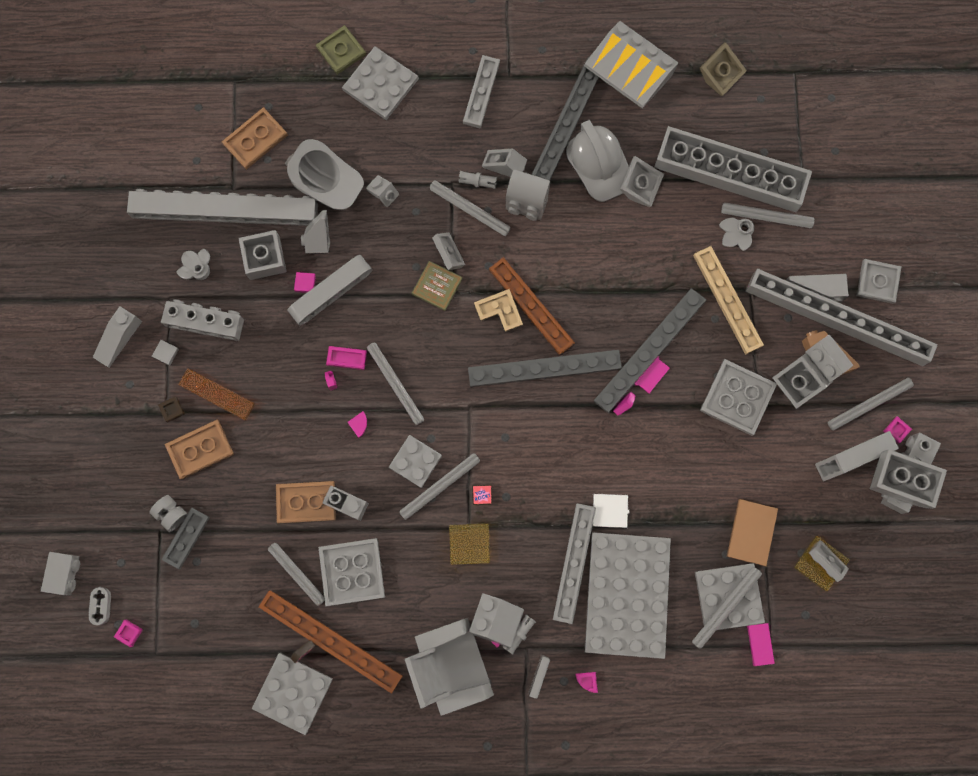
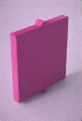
(652, 375)

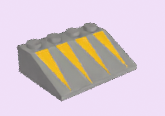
(631, 64)

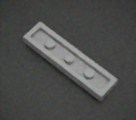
(481, 91)

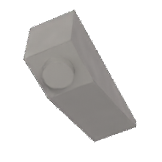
(829, 286)
(116, 336)

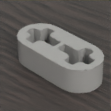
(95, 605)

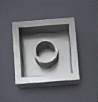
(262, 255)
(801, 380)

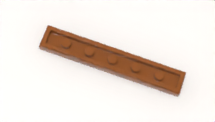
(532, 306)

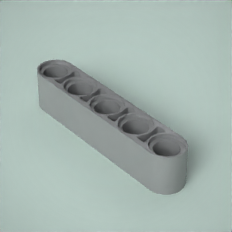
(329, 290)

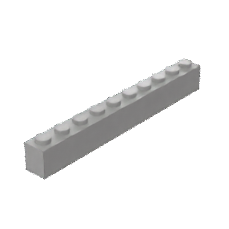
(222, 208)
(841, 318)

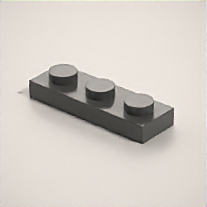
(185, 538)

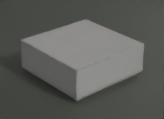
(165, 352)

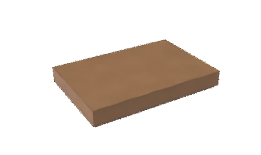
(254, 138)
(199, 449)
(303, 502)
(752, 532)

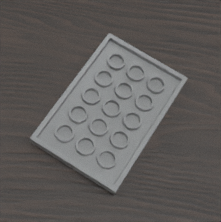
(628, 595)

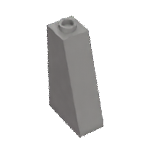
(856, 456)

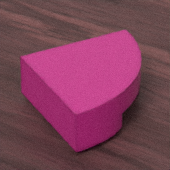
(330, 379)
(625, 404)
(359, 424)
(587, 681)

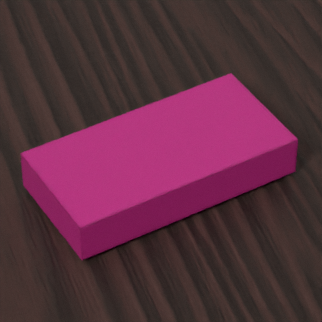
(346, 358)
(760, 644)

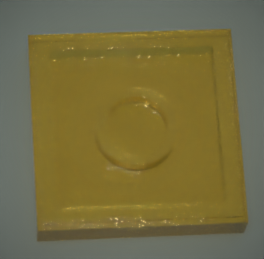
(469, 544)
(813, 570)

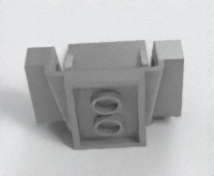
(449, 668)

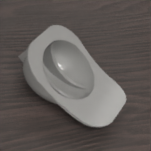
(598, 161)
(323, 175)

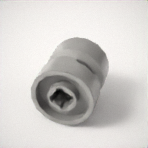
(170, 519)

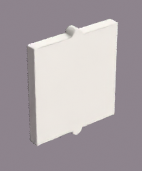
(610, 510)

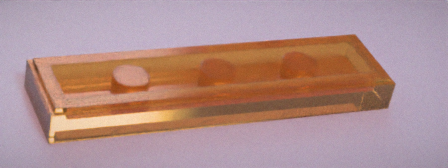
(216, 394)

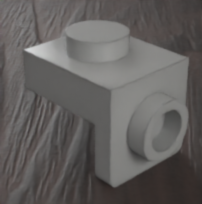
(383, 190)

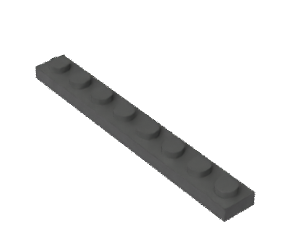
(566, 124)
(650, 351)
(544, 368)

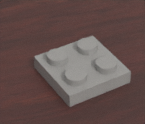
(415, 461)

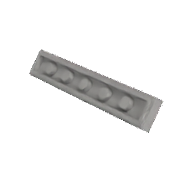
(574, 563)

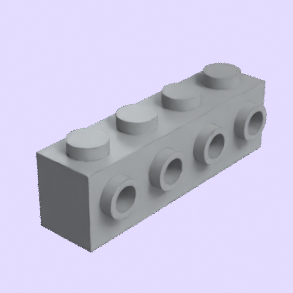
(202, 320)
(922, 449)

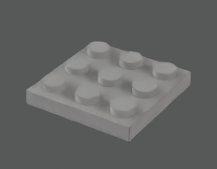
(380, 83)
(738, 397)
(351, 572)
(716, 586)
(292, 693)

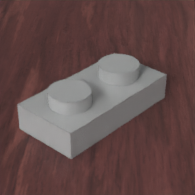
(448, 251)
(828, 560)

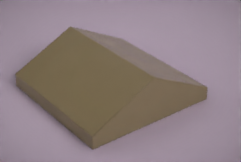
(722, 69)

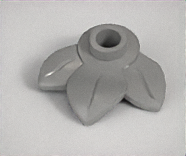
(735, 235)
(193, 263)

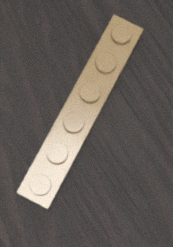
(728, 300)

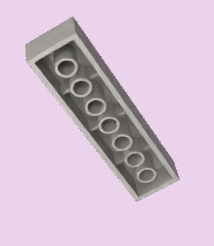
(733, 169)

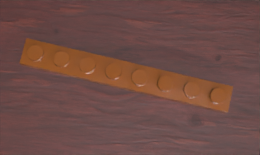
(330, 641)

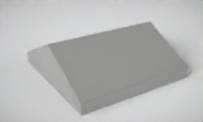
(641, 182)

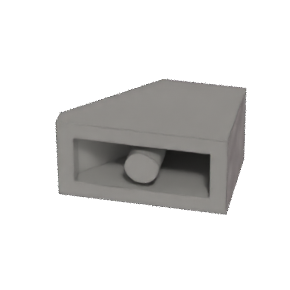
(504, 161)
(316, 235)

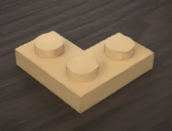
(501, 304)

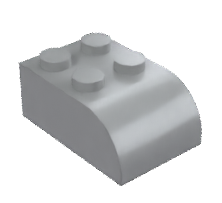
(527, 195)
(908, 479)

